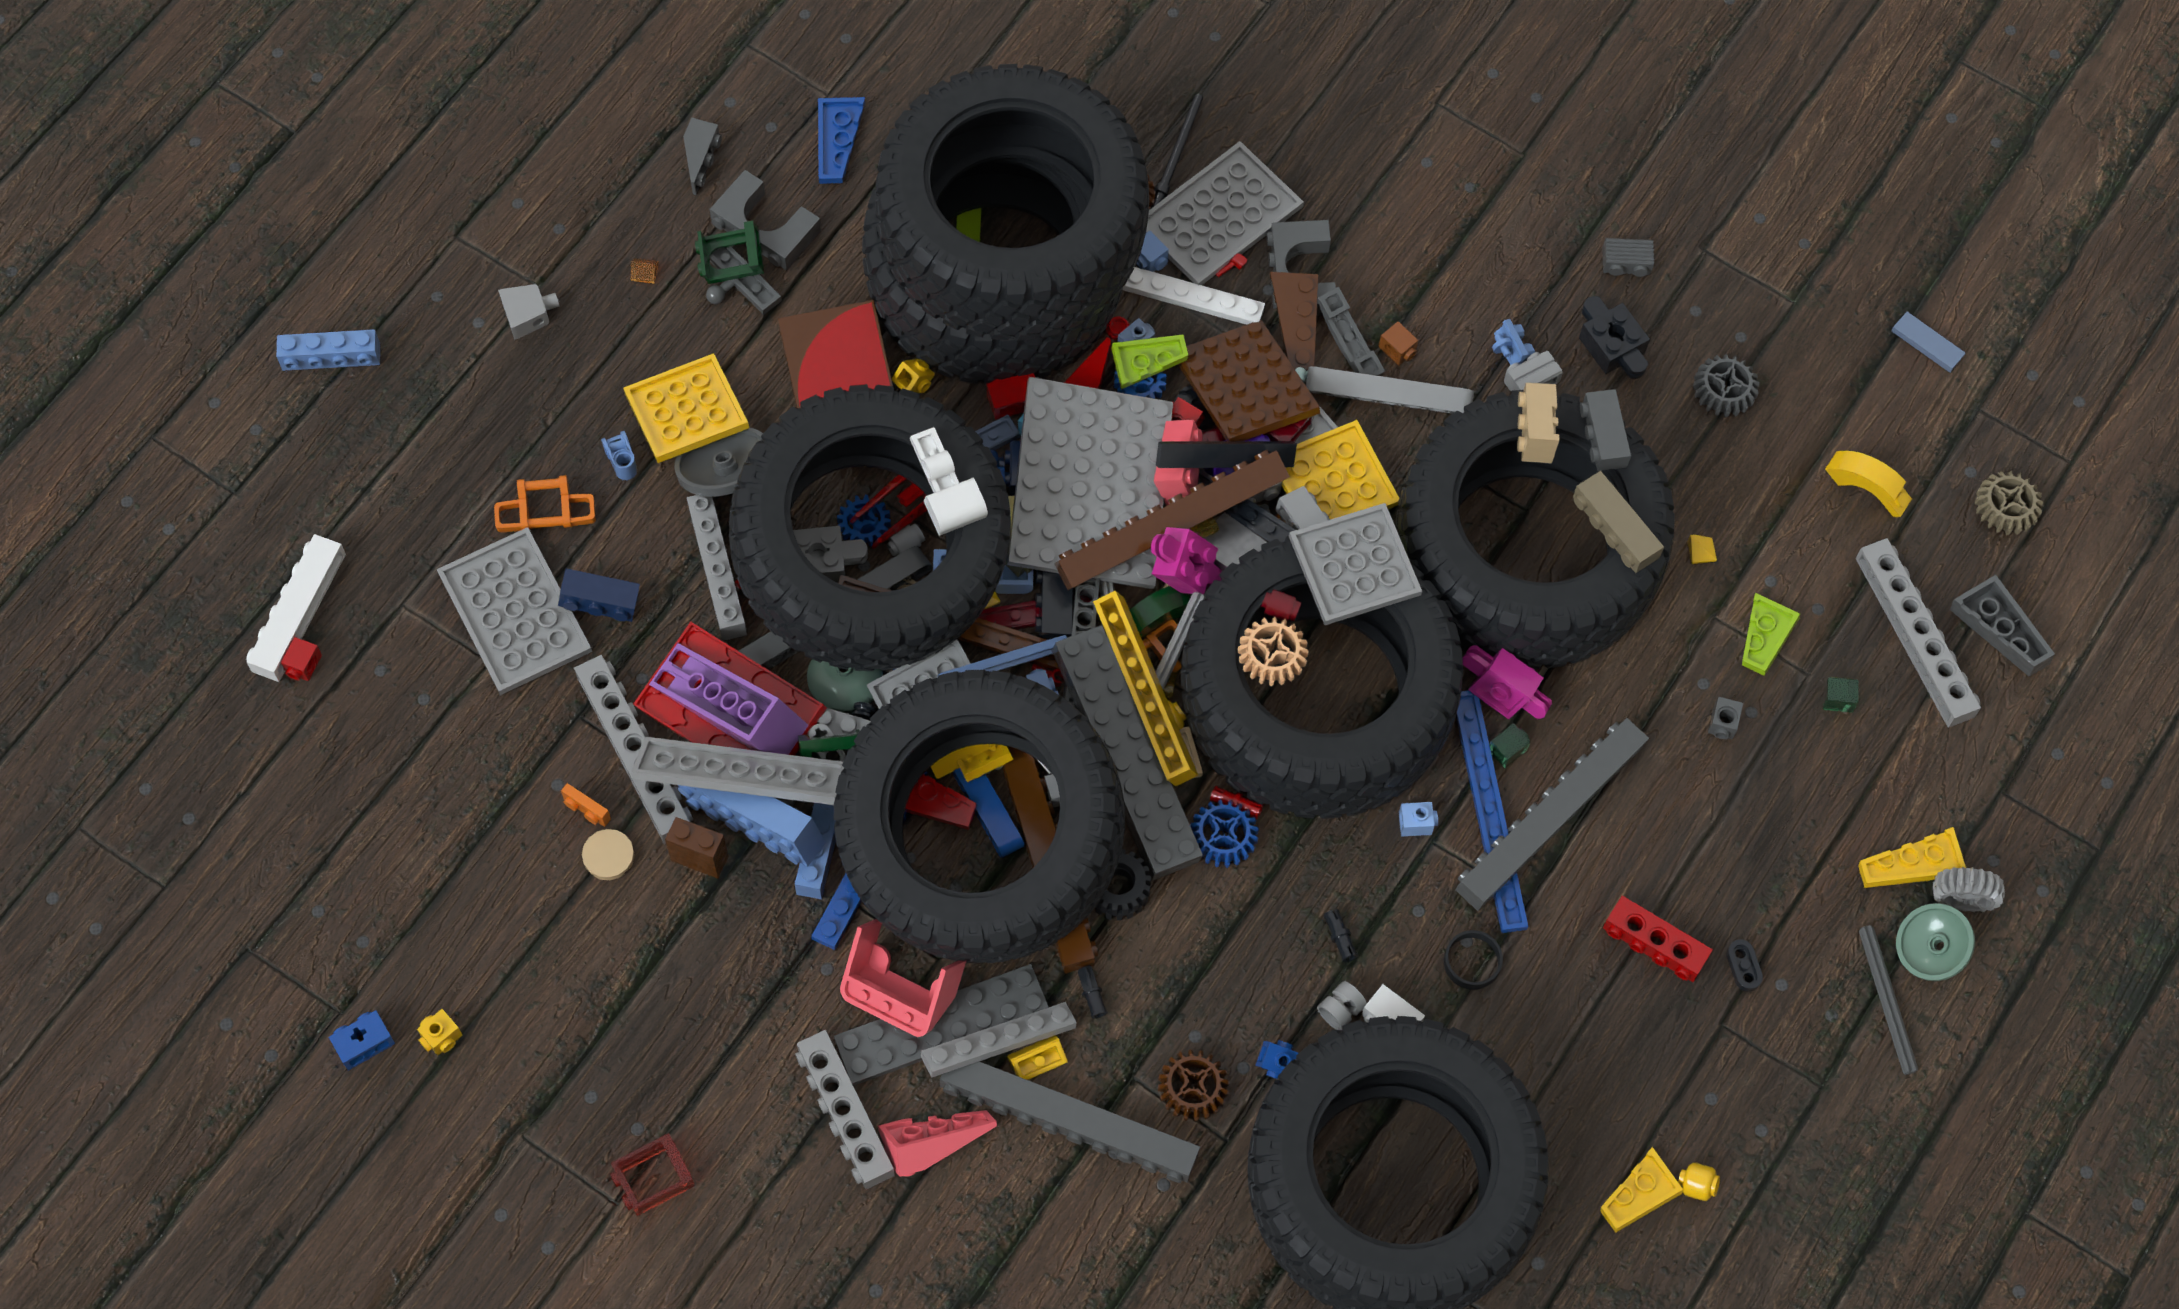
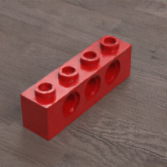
(1653, 926)

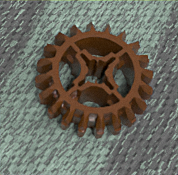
(1181, 1068)

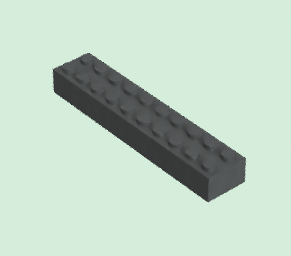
(1149, 799)

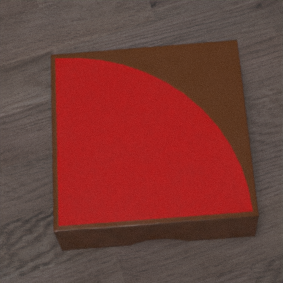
(834, 350)

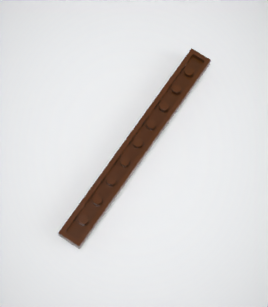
(980, 633)

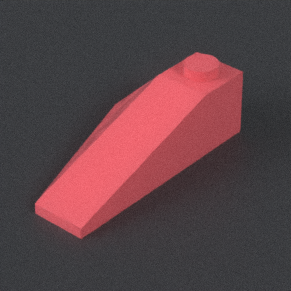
(922, 1144)

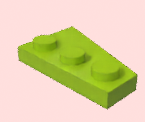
(1147, 357)
(1767, 633)

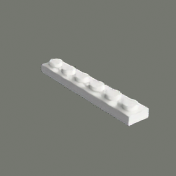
(1194, 296)

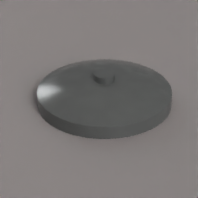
(716, 466)

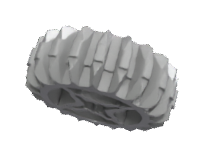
(1969, 889)

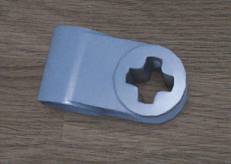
(620, 452)

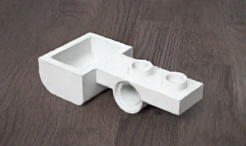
(952, 502)

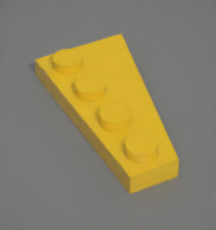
(1913, 861)

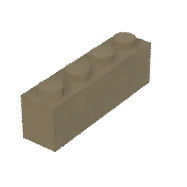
(1617, 522)

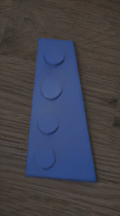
(836, 135)

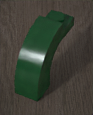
(1159, 608)

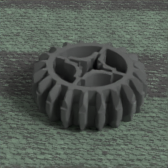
(1741, 388)

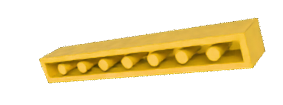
(1145, 688)

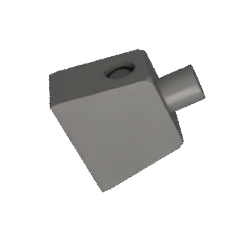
(526, 308)

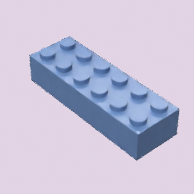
(762, 820)

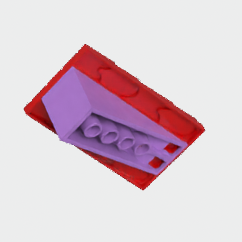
(726, 698)

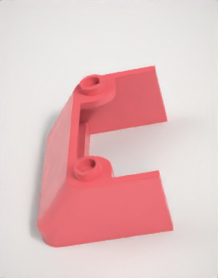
(889, 996)

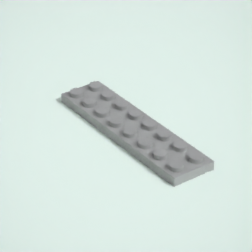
(737, 770)

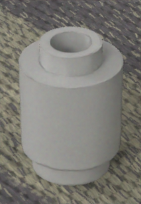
(905, 539)

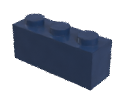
(598, 595)

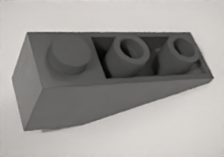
(700, 143)

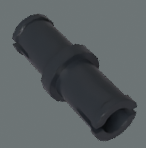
(1340, 935)

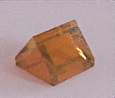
(644, 270)

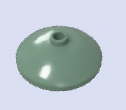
(840, 689)
(1924, 930)

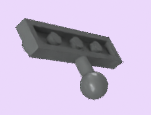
(752, 287)

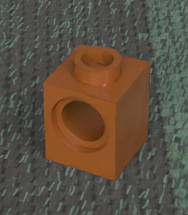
(1398, 343)

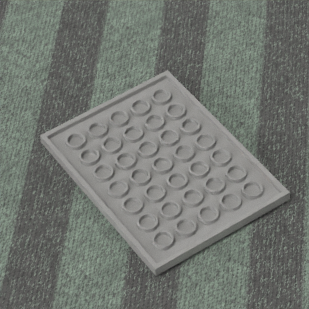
(1084, 471)

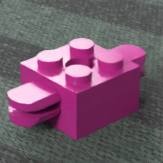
(1184, 560)
(1506, 683)

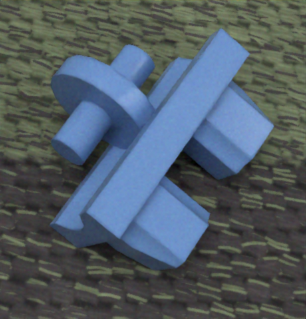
(1509, 343)

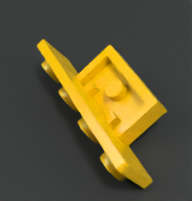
(973, 760)

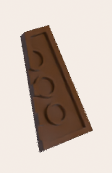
(1297, 311)

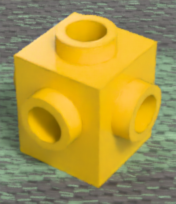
(913, 376)
(438, 1033)

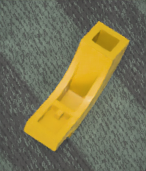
(1873, 475)

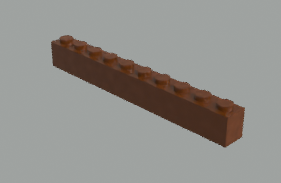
(1181, 513)
(1038, 833)

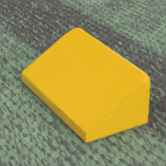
(1038, 1058)

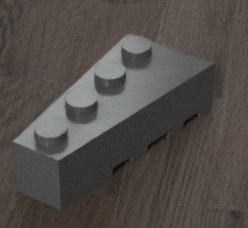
(2004, 625)

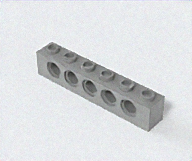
(716, 567)
(821, 1048)

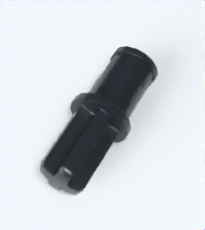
(1092, 992)

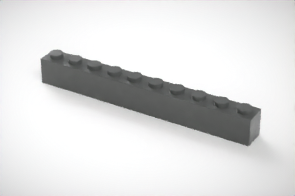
(1551, 814)
(1073, 1119)

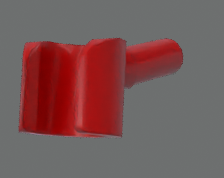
(1237, 261)
(1057, 672)

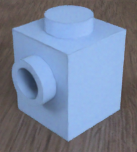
(1417, 819)

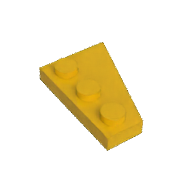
(1641, 1193)

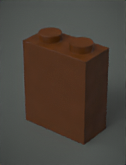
(697, 847)

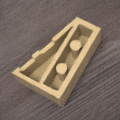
(1538, 422)

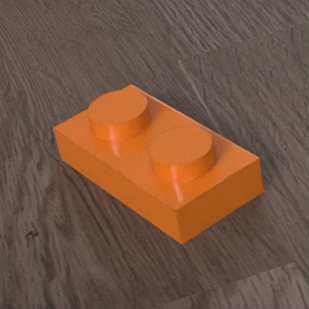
(592, 810)

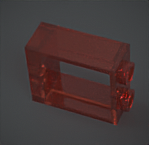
(642, 1154)

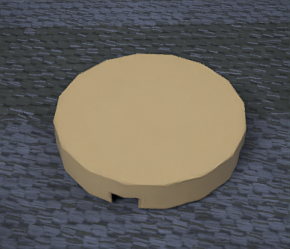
(608, 854)

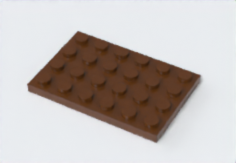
(1247, 383)

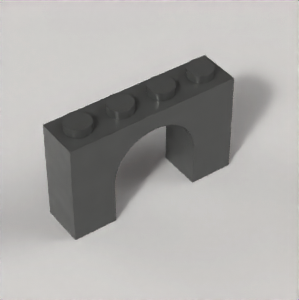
(1298, 238)
(779, 245)

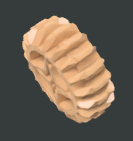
(1254, 642)

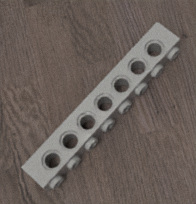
(1916, 645)
(589, 676)

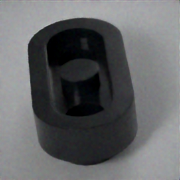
(1744, 966)

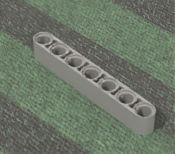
(1387, 390)

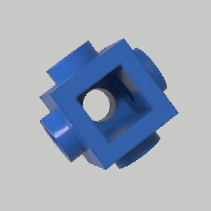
(1270, 1055)

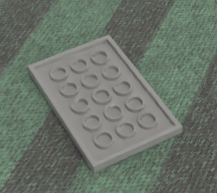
(1221, 213)
(513, 611)

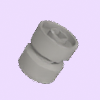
(1343, 1004)

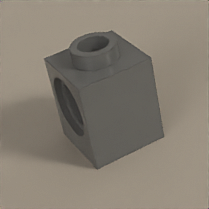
(1729, 709)

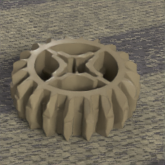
(2015, 515)

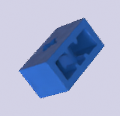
(375, 1039)

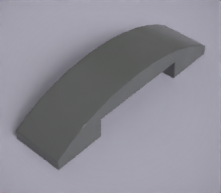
(1347, 335)

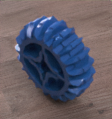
(1237, 818)

